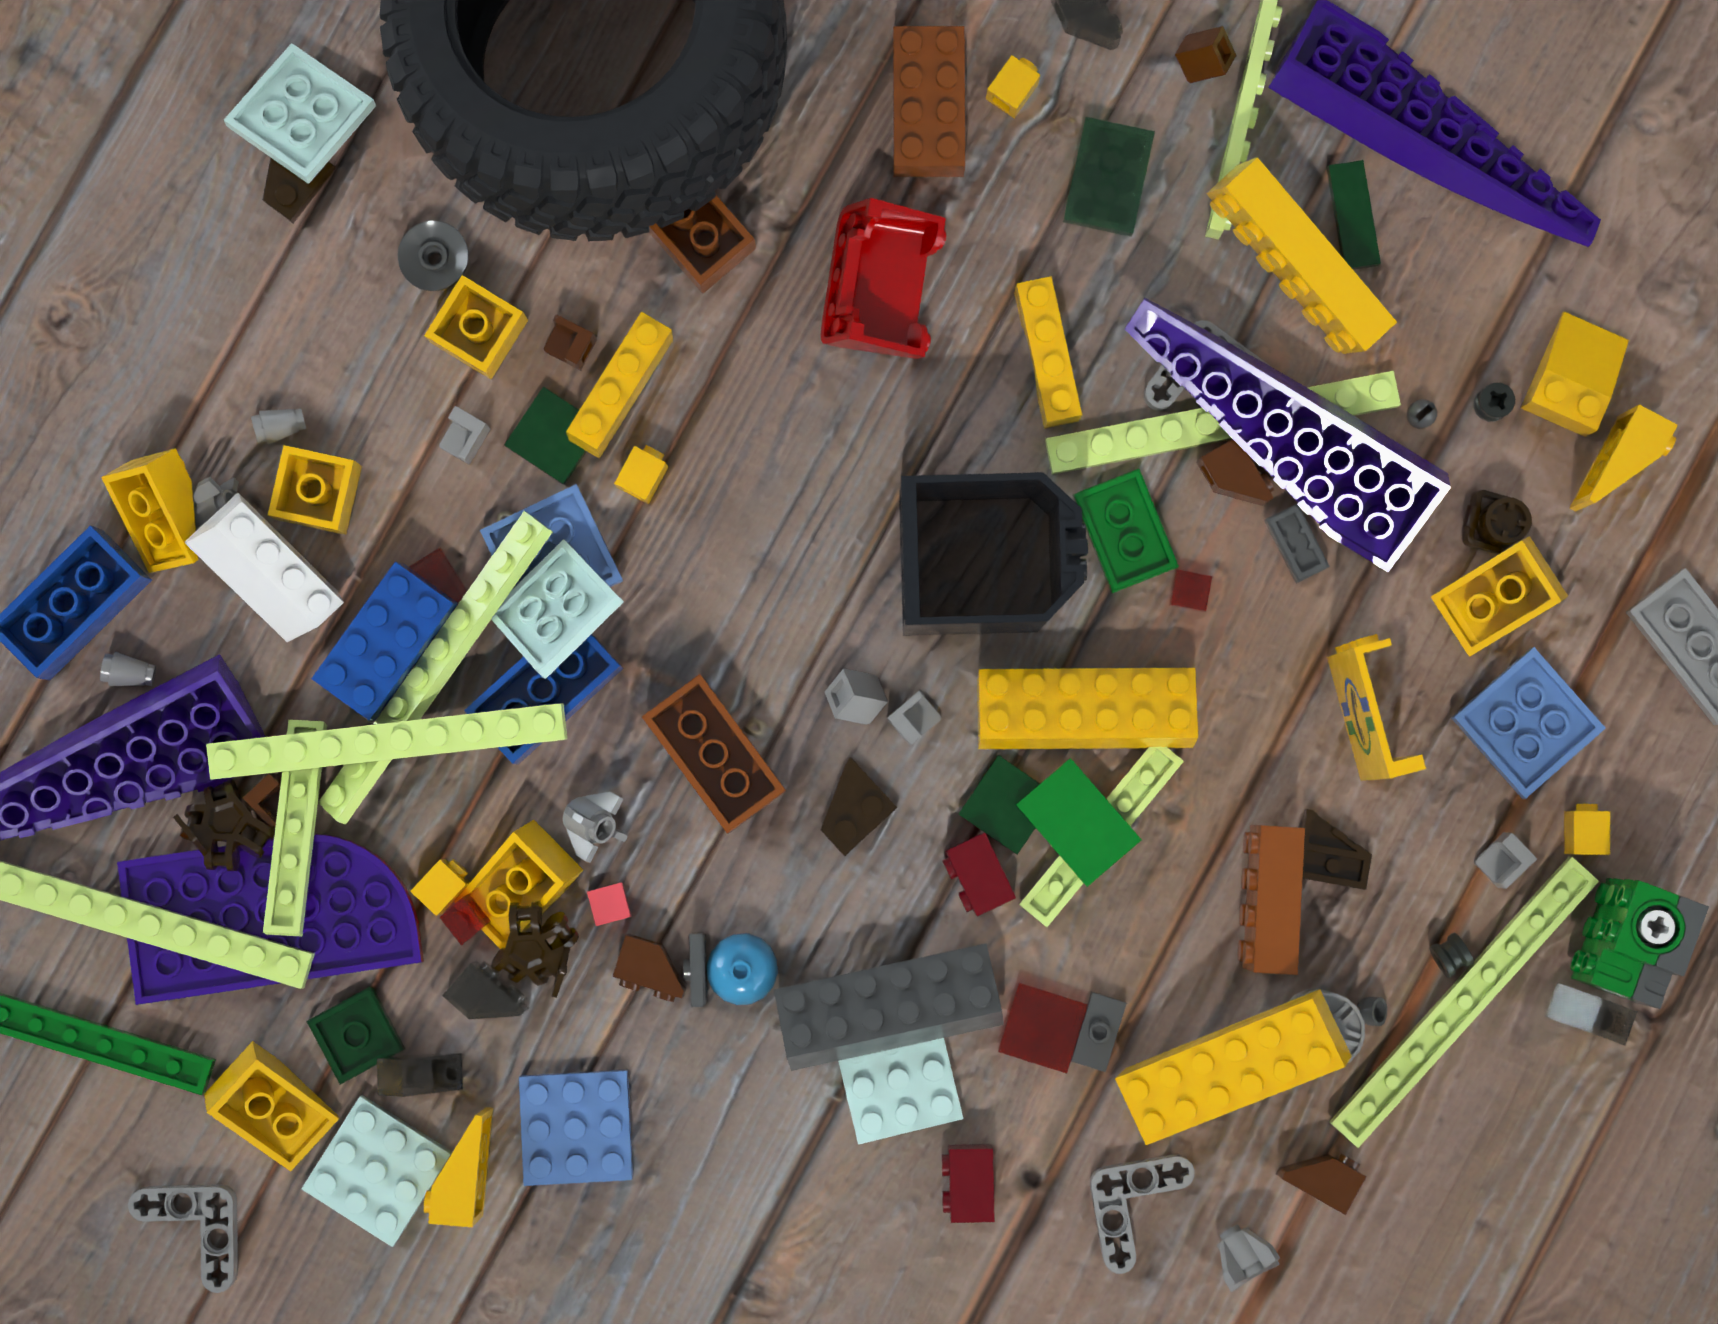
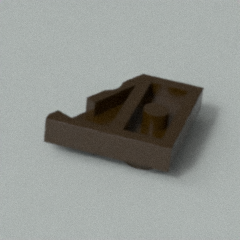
(290, 193)
(855, 809)
(1332, 855)

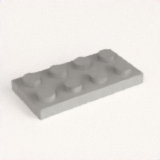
(1684, 632)

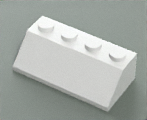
(264, 569)

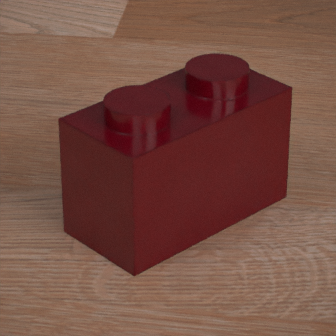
(979, 875)
(970, 1183)

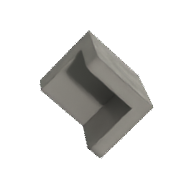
(464, 435)
(856, 696)
(914, 718)
(1505, 860)

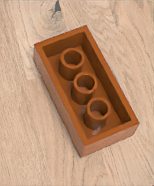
(928, 101)
(705, 243)
(714, 753)
(1272, 899)

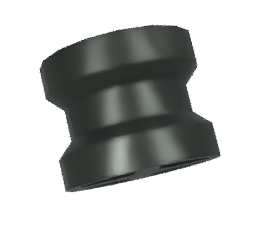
(1488, 407)
(1451, 955)

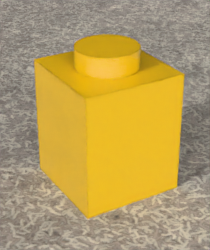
(1013, 85)
(642, 473)
(1587, 831)
(441, 885)

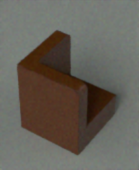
(1205, 54)
(570, 342)
(265, 798)

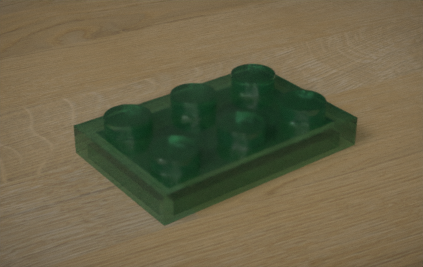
(1108, 176)

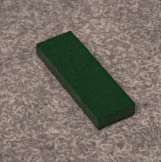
(1353, 214)

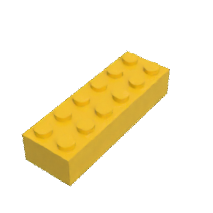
(1300, 258)
(1087, 708)
(1233, 1067)

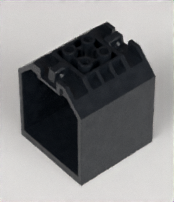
(1066, 546)

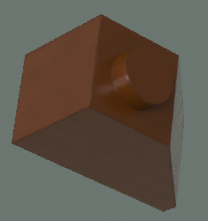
(1326, 1179)

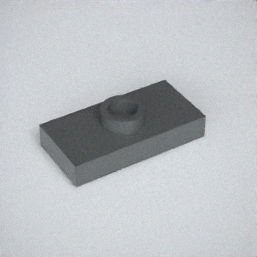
(1296, 543)
(696, 970)
(1098, 1031)

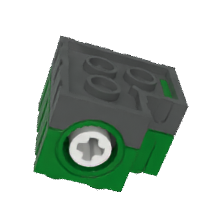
(1637, 940)

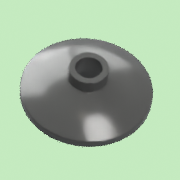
(421, 243)

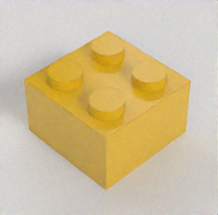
(476, 327)
(314, 490)

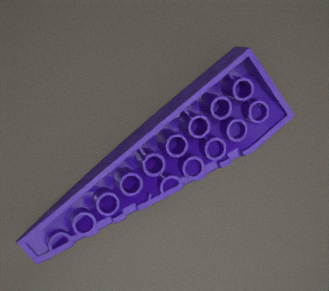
(1371, 93)
(1332, 463)
(130, 754)

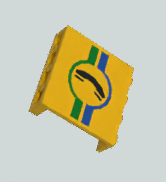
(1362, 712)

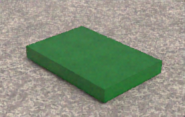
(1125, 531)
(1078, 822)

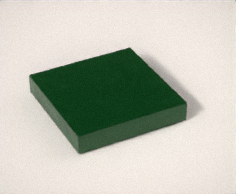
(543, 436)
(994, 805)
(355, 1034)

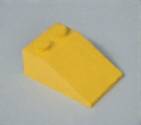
(1576, 375)
(1631, 445)
(156, 508)
(1499, 596)
(524, 871)
(269, 1106)
(460, 1187)

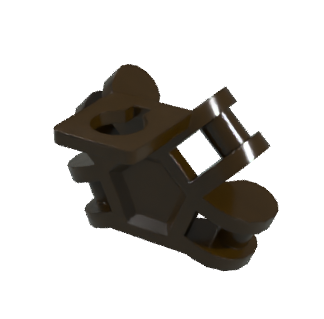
(224, 821)
(530, 952)

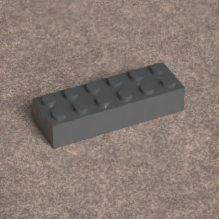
(888, 1007)

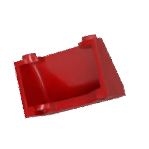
(880, 278)

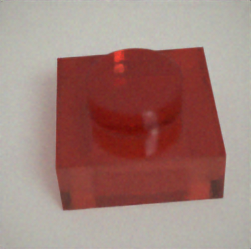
(1190, 590)
(465, 919)

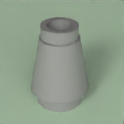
(277, 424)
(126, 671)

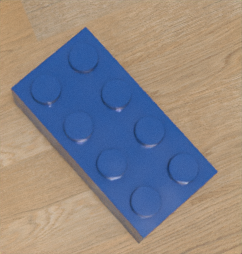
(70, 603)
(384, 641)
(570, 683)

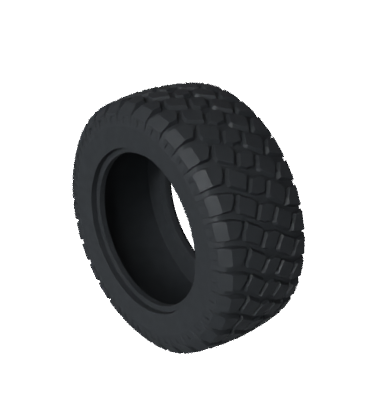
(600, 168)

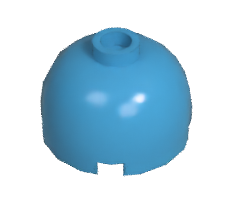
(742, 969)

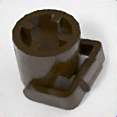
(1497, 524)

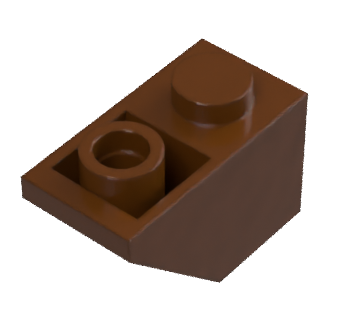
(1234, 475)
(648, 965)

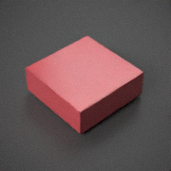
(609, 904)

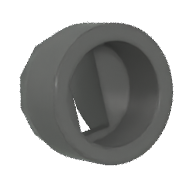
(1428, 419)
(1373, 1010)

